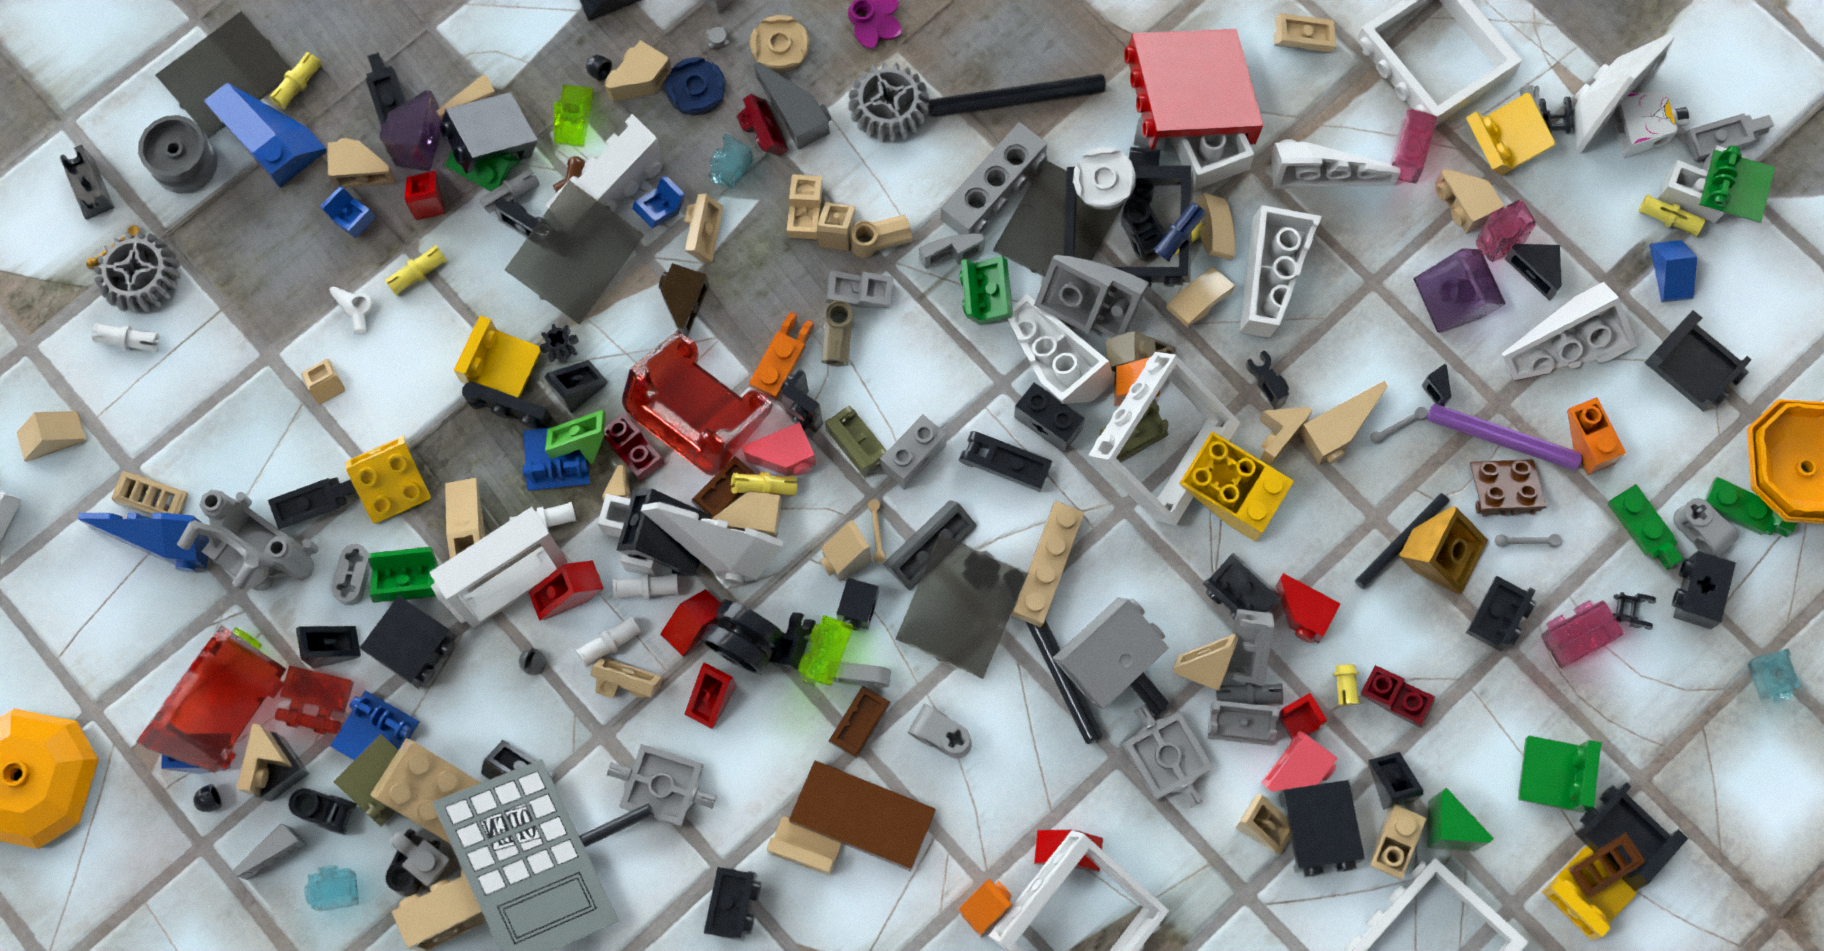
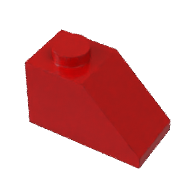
(566, 589)
(1306, 609)

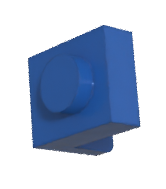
(660, 203)
(347, 212)

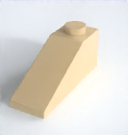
(1335, 429)

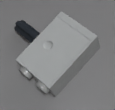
(1115, 654)

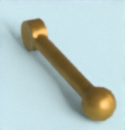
(93, 262)

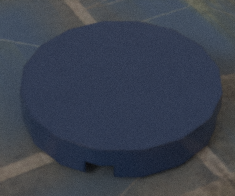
(695, 86)

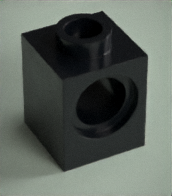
(858, 603)

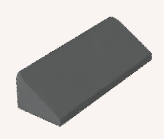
(912, 557)

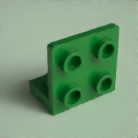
(1559, 773)

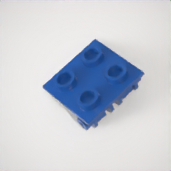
(548, 473)
(369, 720)

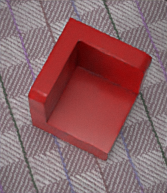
(1302, 716)

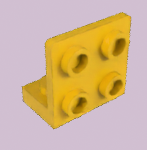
(1512, 134)
(496, 359)
(387, 480)
(1589, 914)

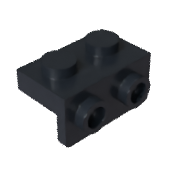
(799, 404)
(1240, 587)
(1501, 613)
(731, 904)

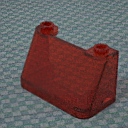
(691, 406)
(213, 703)

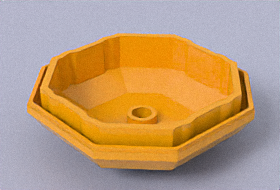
(1777, 446)
(54, 779)

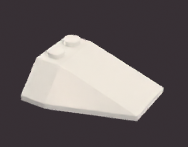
(1612, 86)

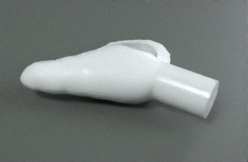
(355, 306)

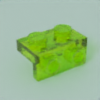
(827, 650)

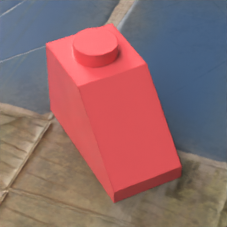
(782, 452)
(1300, 765)

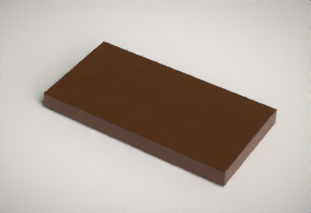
(862, 815)

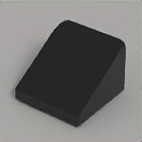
(1438, 386)

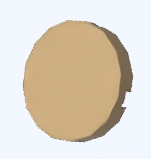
(779, 43)

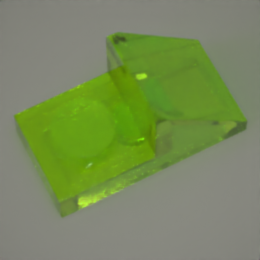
(572, 115)

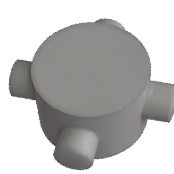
(717, 37)

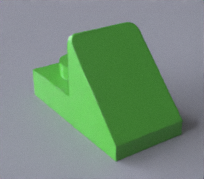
(579, 434)

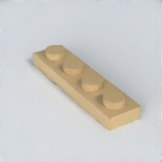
(1048, 563)

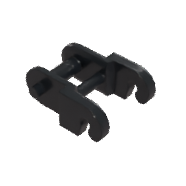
(1566, 116)
(1634, 622)

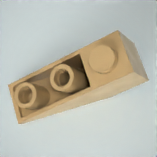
(463, 515)

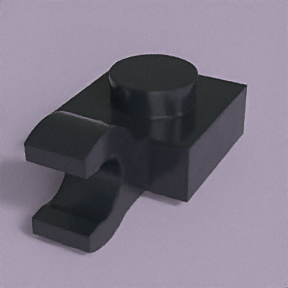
(1272, 386)
(793, 643)

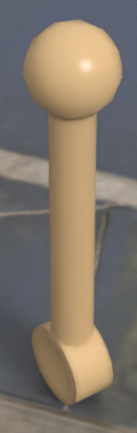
(874, 506)

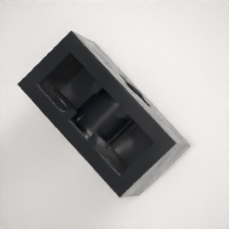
(1049, 417)
(1715, 579)

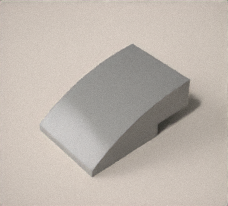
(1091, 295)

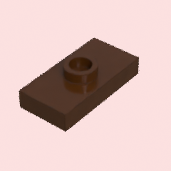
(717, 492)
(859, 722)

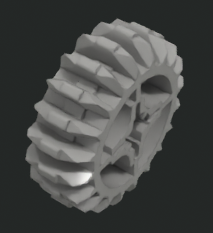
(907, 89)
(129, 262)

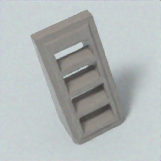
(275, 847)

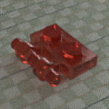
(317, 690)

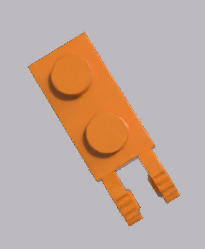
(780, 357)

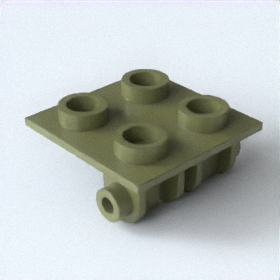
(364, 774)

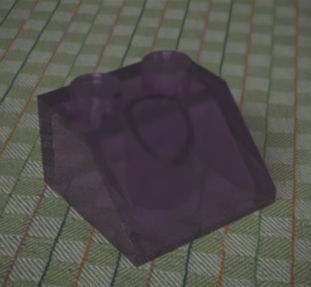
(413, 132)
(1459, 290)

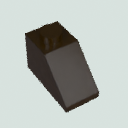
(683, 295)

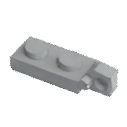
(1735, 131)

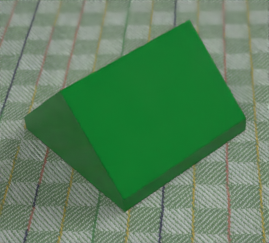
(1453, 825)

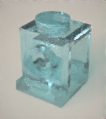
(730, 162)
(1764, 678)

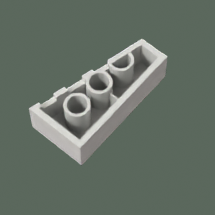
(621, 166)
(1274, 262)

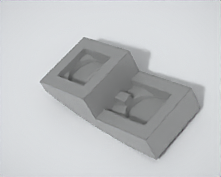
(959, 246)
(863, 291)

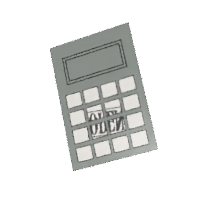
(525, 861)

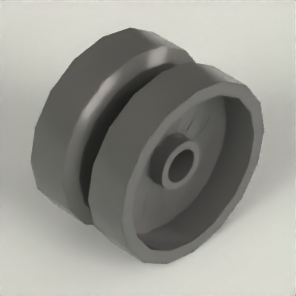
(177, 154)

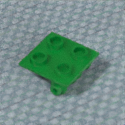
(1737, 184)

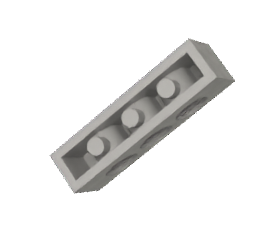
(1017, 144)

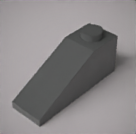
(794, 106)

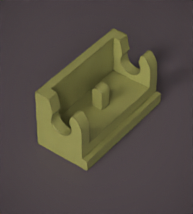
(1147, 432)
(855, 440)

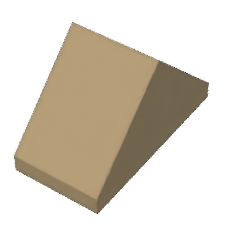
(835, 226)
(49, 433)
(1207, 663)
(1265, 824)

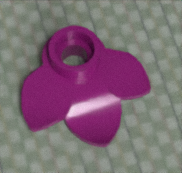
(878, 22)

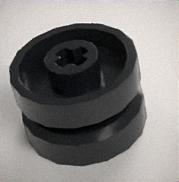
(742, 636)

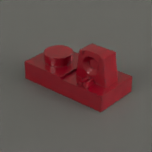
(759, 117)

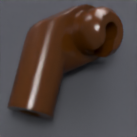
(575, 167)

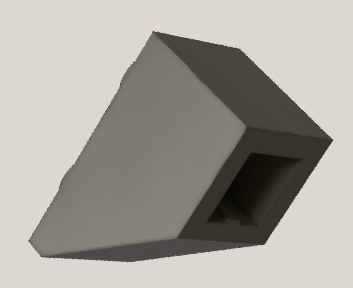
(1133, 347)

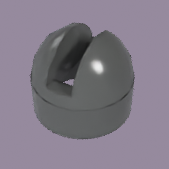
(538, 661)

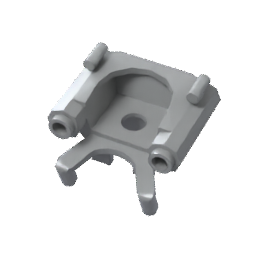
(248, 543)

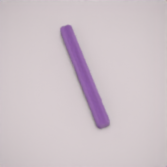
(1504, 436)

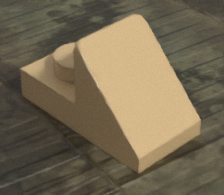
(1286, 425)
(260, 750)

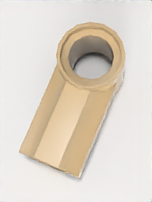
(883, 235)

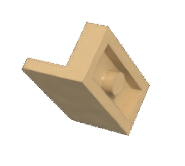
(804, 847)

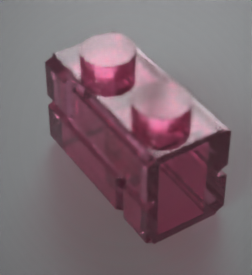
(1413, 144)
(1504, 230)
(1581, 633)

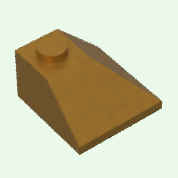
(1445, 549)

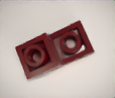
(632, 447)
(1398, 697)

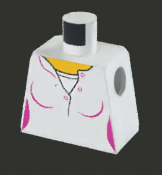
(1646, 122)

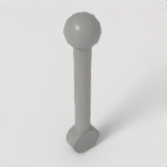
(1419, 414)
(1553, 540)

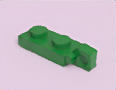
(1746, 509)
(1645, 526)

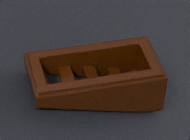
(1590, 890)

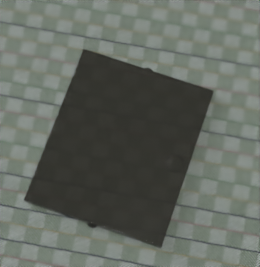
(230, 55)
(1039, 224)
(574, 252)
(961, 606)

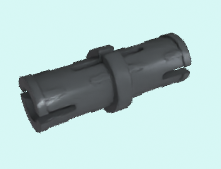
(1251, 693)

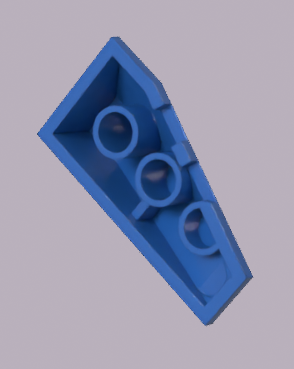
(269, 136)
(153, 535)

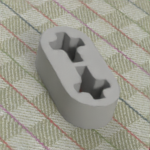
(344, 573)
(863, 675)

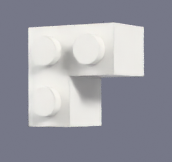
(1685, 187)
(612, 522)

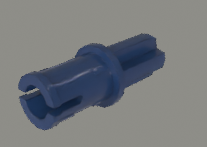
(1180, 231)

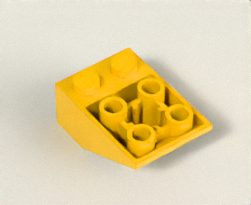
(1235, 486)

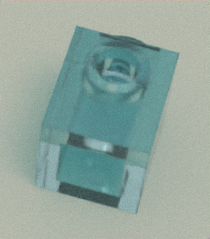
(331, 888)

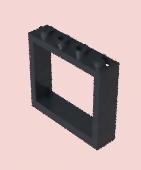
(1144, 177)

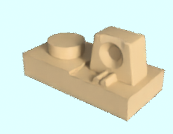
(1305, 32)
(704, 224)
(613, 674)

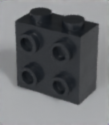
(409, 642)

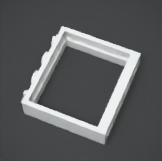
(1408, 88)
(1129, 414)
(489, 556)
(1053, 875)
(1402, 896)

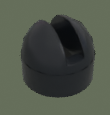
(599, 67)
(207, 799)

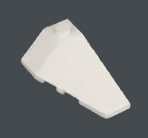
(1317, 166)
(1579, 332)
(1059, 357)
(725, 551)

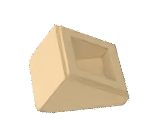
(323, 381)
(619, 483)

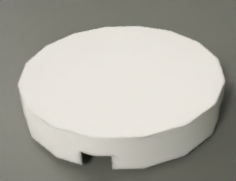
(1104, 178)

